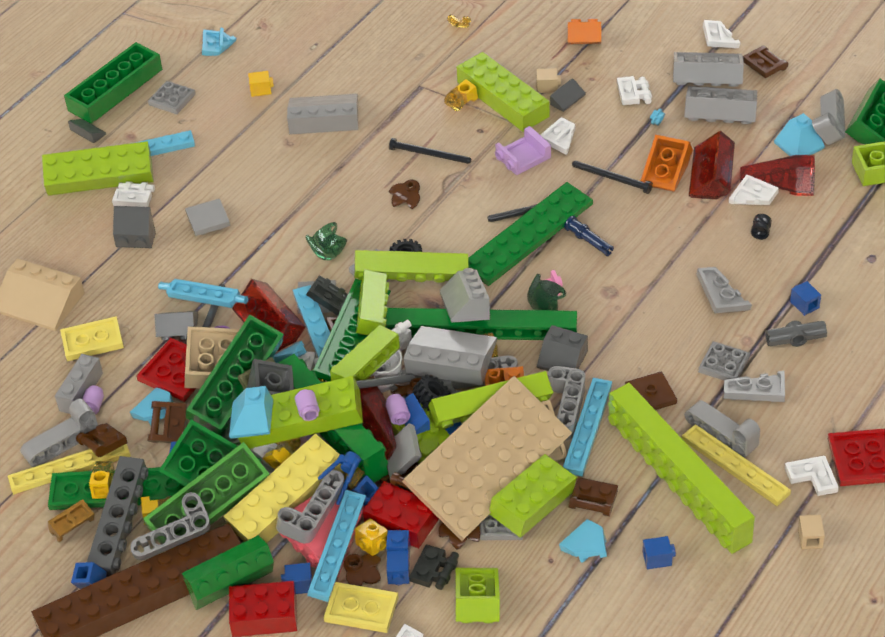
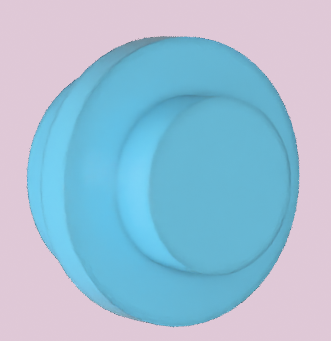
(657, 116)

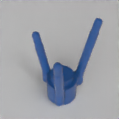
(348, 465)

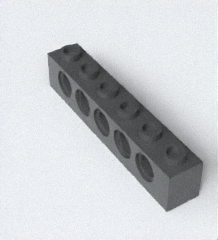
(126, 469)

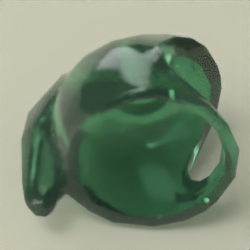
(326, 242)
(543, 294)

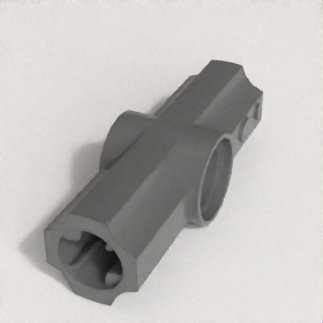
(796, 333)

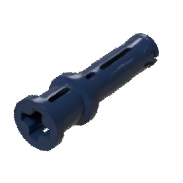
(582, 232)

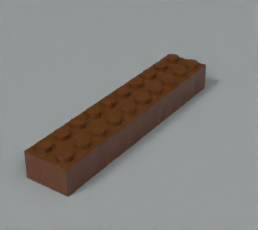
(131, 591)

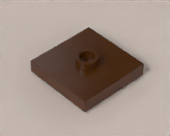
(655, 390)

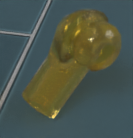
(464, 23)

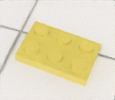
(91, 338)
(361, 607)

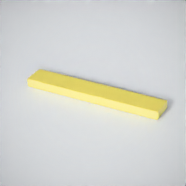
(77, 462)
(736, 465)

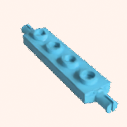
(203, 293)

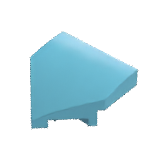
(215, 42)
(297, 349)
(144, 411)
(585, 541)

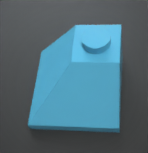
(799, 137)
(251, 413)

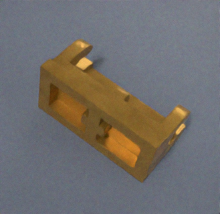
(70, 519)

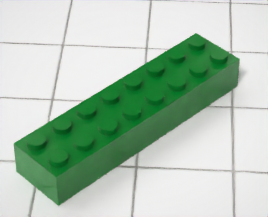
(345, 439)

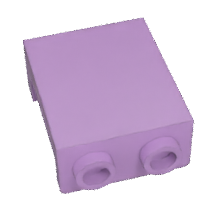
(524, 152)

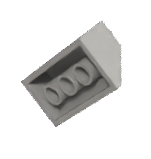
(466, 297)

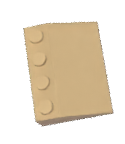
(39, 294)
(204, 351)

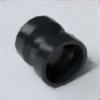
(761, 226)

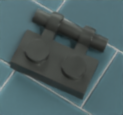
(327, 294)
(428, 564)

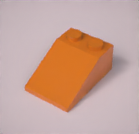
(667, 162)

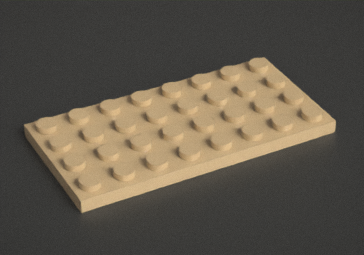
(485, 456)

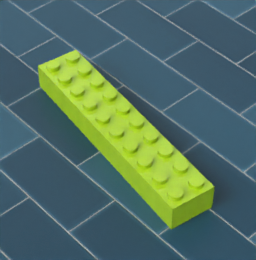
(681, 468)

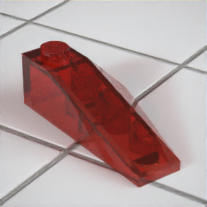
(788, 173)
(377, 418)

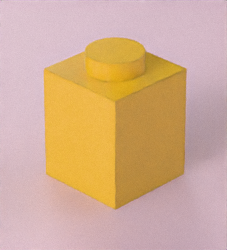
(260, 83)

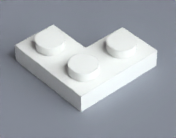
(813, 469)

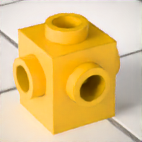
(371, 537)

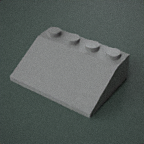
(708, 68)
(721, 104)
(322, 114)
(449, 355)

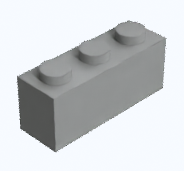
(83, 374)

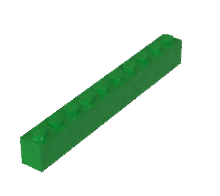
(502, 323)

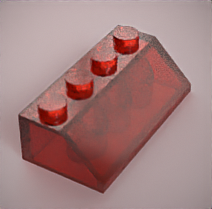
(712, 167)
(271, 309)

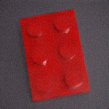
(401, 511)
(262, 609)

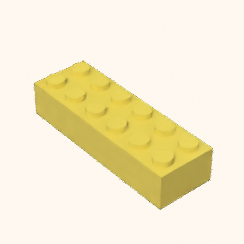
(285, 487)

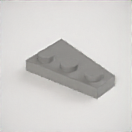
(720, 293)
(756, 389)

